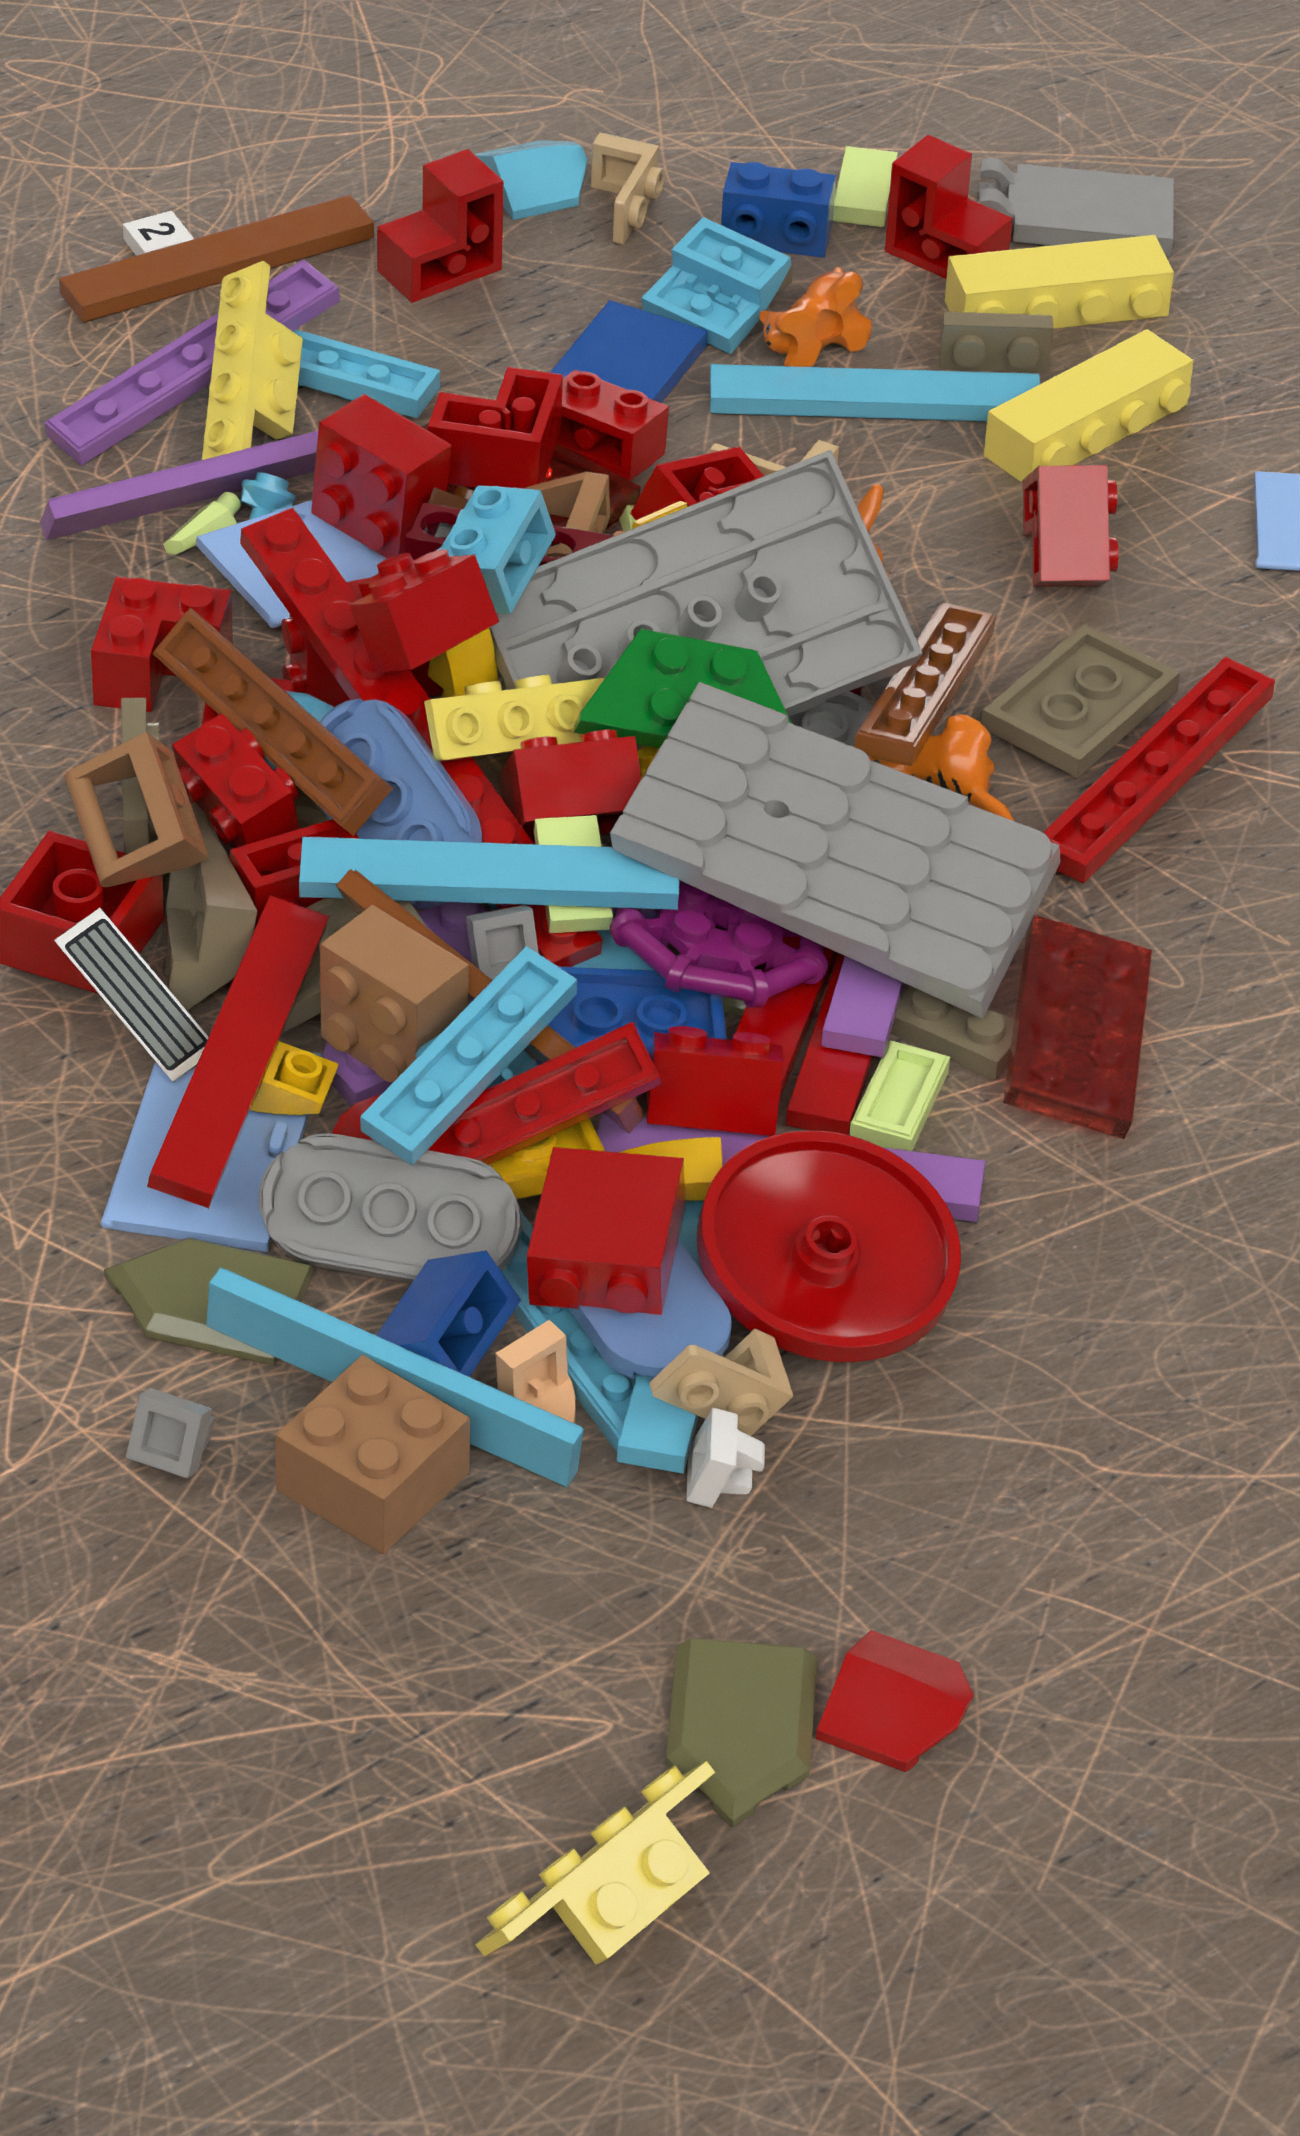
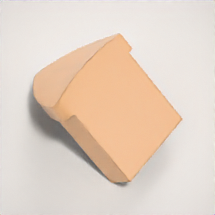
(537, 1371)

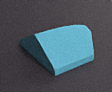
(538, 176)

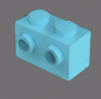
(509, 537)

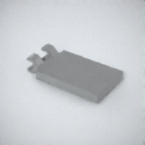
(1078, 204)

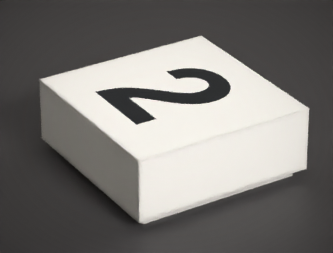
(155, 233)

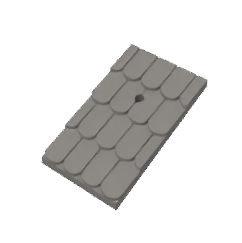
(752, 568)
(838, 848)

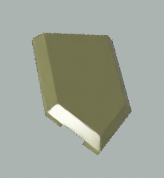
(172, 1287)
(744, 1715)

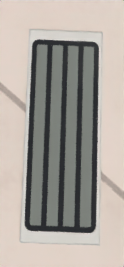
(134, 993)

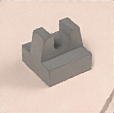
(499, 937)
(170, 1433)

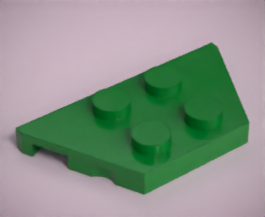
(658, 677)

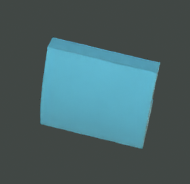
(718, 283)

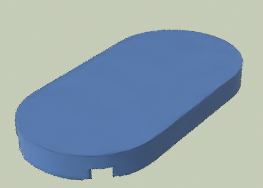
(423, 797)
(650, 1341)

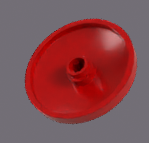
(828, 1245)

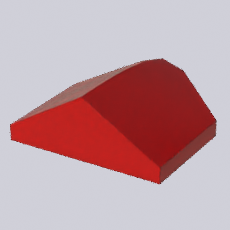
(894, 1701)

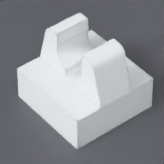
(722, 1459)

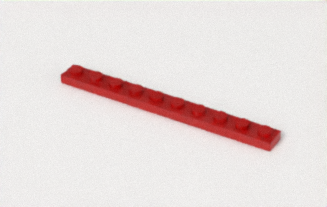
(321, 608)

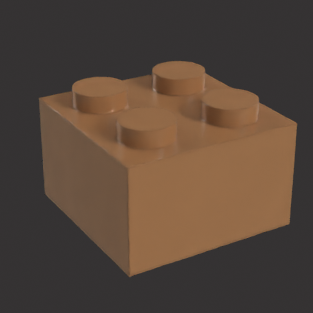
(387, 991)
(372, 1454)

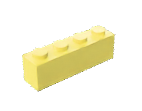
(1069, 281)
(1089, 406)

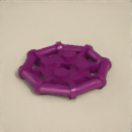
(714, 958)

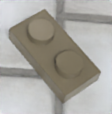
(995, 342)
(950, 1031)

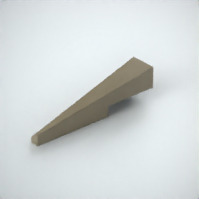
(205, 921)

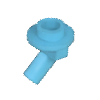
(266, 494)

